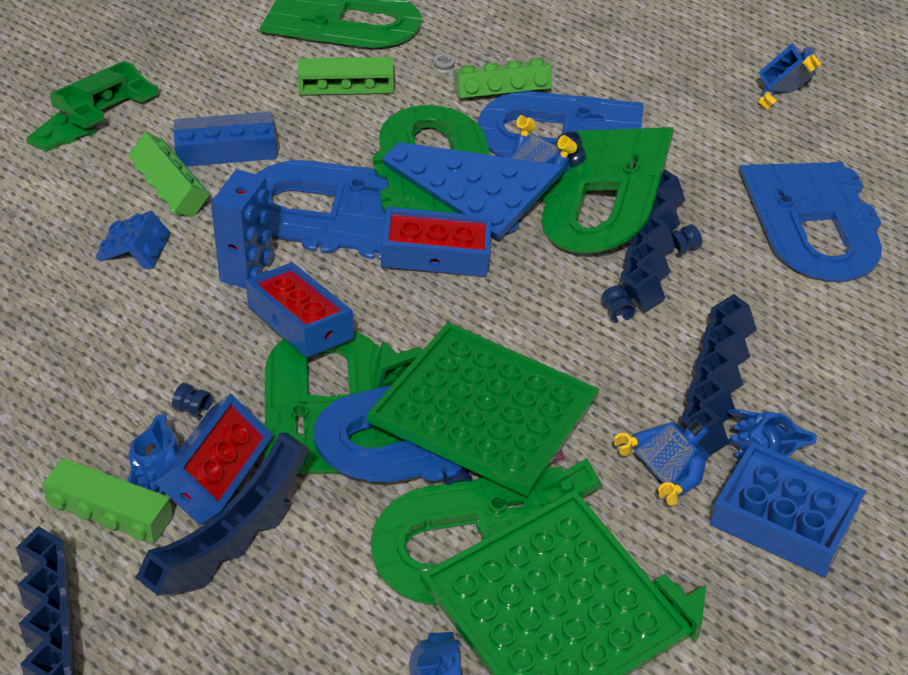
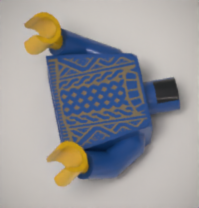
(787, 72)
(539, 150)
(671, 454)

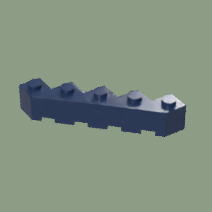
(647, 252)
(718, 370)
(48, 598)

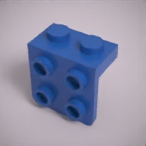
(140, 236)

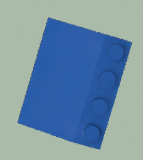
(225, 139)
(787, 508)

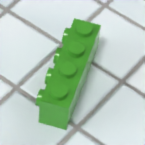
(345, 75)
(503, 78)
(168, 175)
(107, 500)

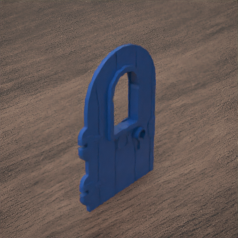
(573, 112)
(815, 194)
(355, 213)
(374, 464)

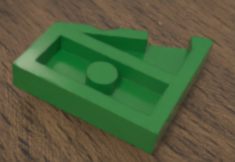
(57, 132)

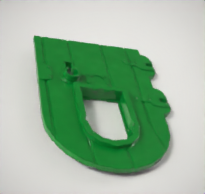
(323, 21)
(462, 135)
(607, 167)
(288, 397)
(442, 507)

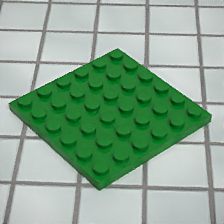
(484, 407)
(555, 598)

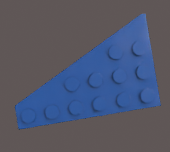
(475, 181)

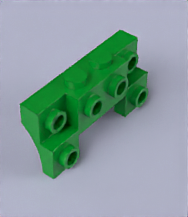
(92, 94)

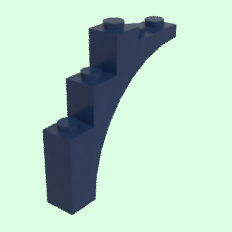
(259, 506)

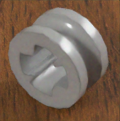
(444, 68)

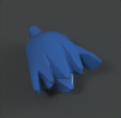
(767, 431)
(148, 468)
(436, 656)

